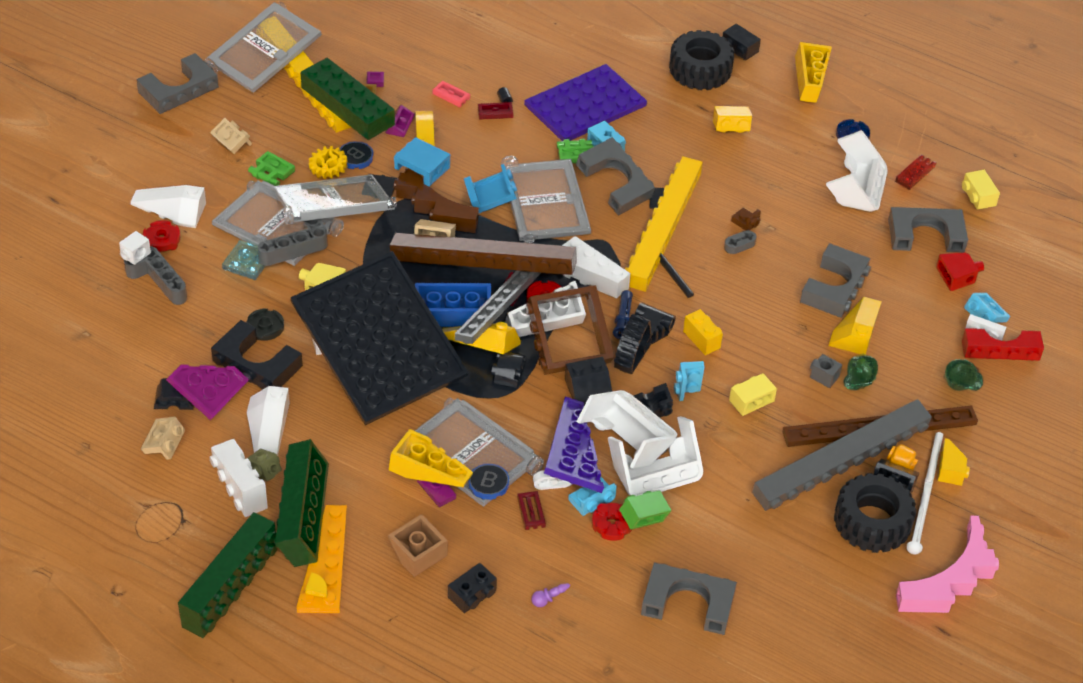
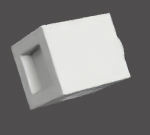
(134, 248)

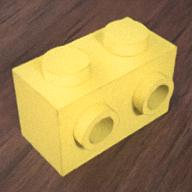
(980, 189)
(752, 394)

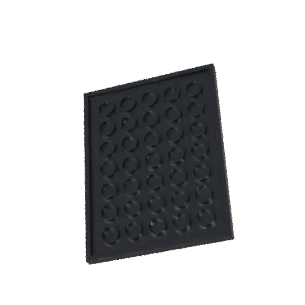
(379, 337)

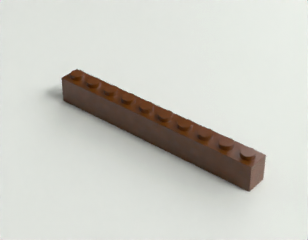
(484, 253)

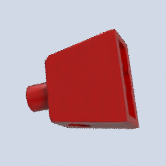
(958, 269)

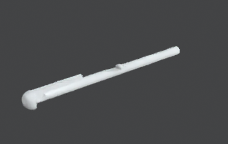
(914, 546)

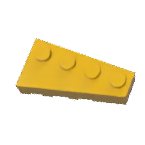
(811, 66)

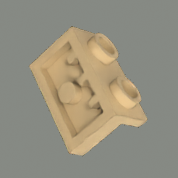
(230, 136)
(163, 437)

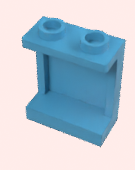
(423, 159)
(492, 190)

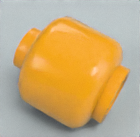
(903, 456)

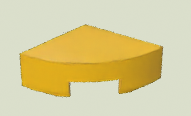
(316, 586)

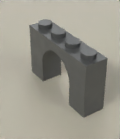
(167, 97)
(611, 155)
(947, 221)
(837, 298)
(668, 580)

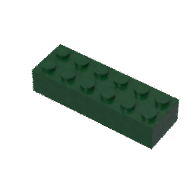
(347, 98)
(302, 503)
(227, 575)

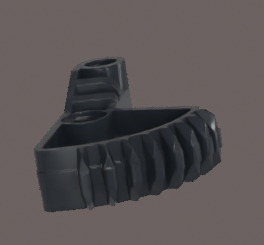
(641, 331)

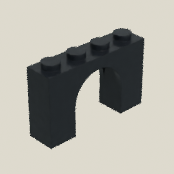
(274, 372)

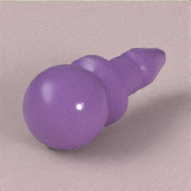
(541, 598)

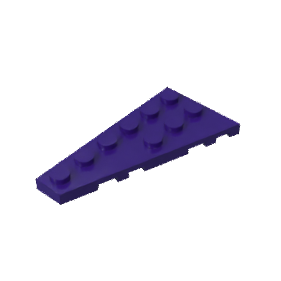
(572, 450)

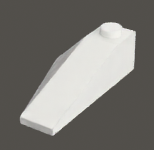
(267, 417)

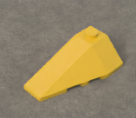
(857, 327)

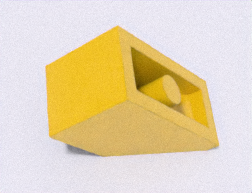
(953, 464)

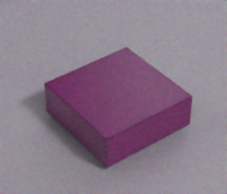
(375, 78)

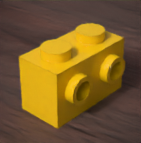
(732, 119)
(703, 332)

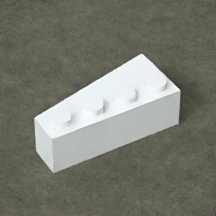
(598, 270)
(240, 478)

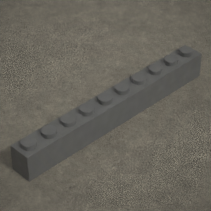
(841, 455)

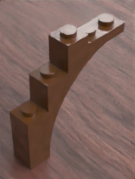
(427, 201)

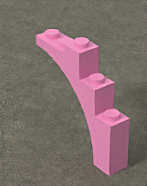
(939, 591)

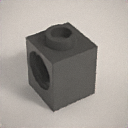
(825, 370)

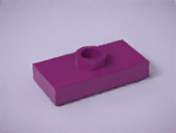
(439, 493)

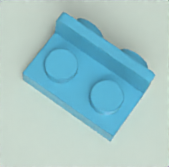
(986, 307)
(689, 378)
(587, 500)

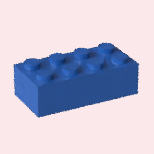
(453, 302)

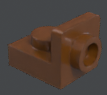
(746, 219)

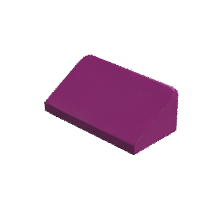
(403, 119)

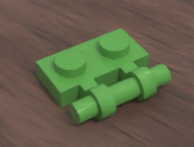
(572, 149)
(274, 165)

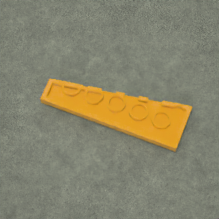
(329, 563)

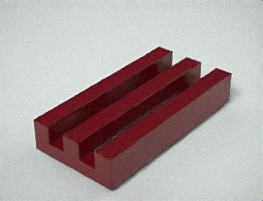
(495, 110)
(533, 523)

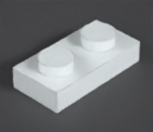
(993, 329)

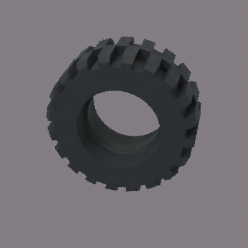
(701, 60)
(871, 532)

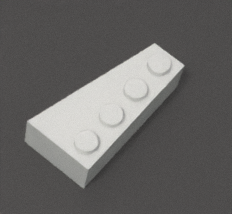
(553, 314)

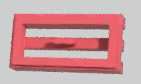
(451, 94)

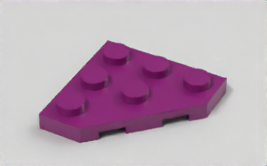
(207, 386)

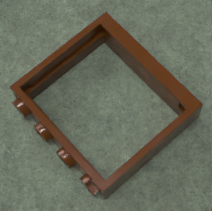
(597, 318)

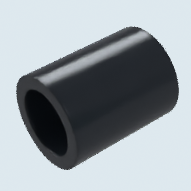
(504, 95)

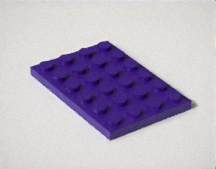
(585, 102)

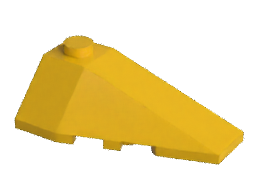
(496, 338)
(421, 460)

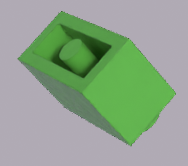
(645, 509)

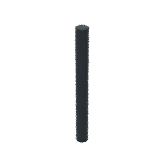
(676, 277)

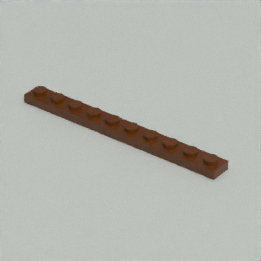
(835, 430)

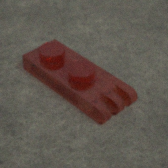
(915, 172)

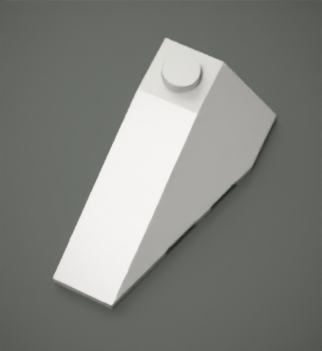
(178, 203)

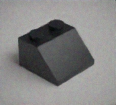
(587, 378)

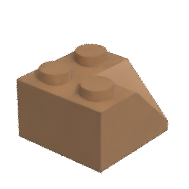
(418, 545)

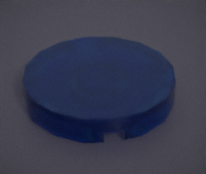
(849, 127)

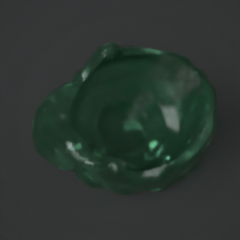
(860, 372)
(963, 375)

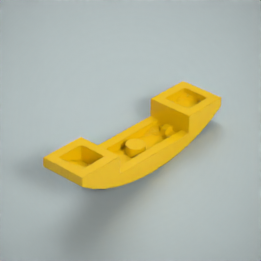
(425, 126)

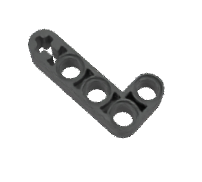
(295, 244)
(161, 274)

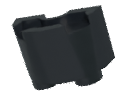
(508, 368)
(168, 396)
(658, 400)

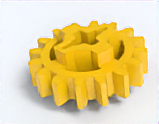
(328, 162)

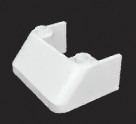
(868, 174)
(632, 422)
(678, 469)

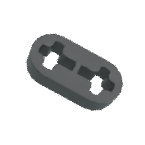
(740, 242)

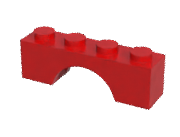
(980, 344)

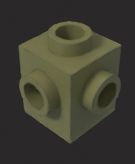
(265, 463)

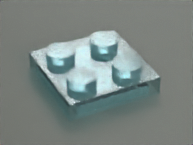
(244, 261)

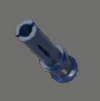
(624, 313)

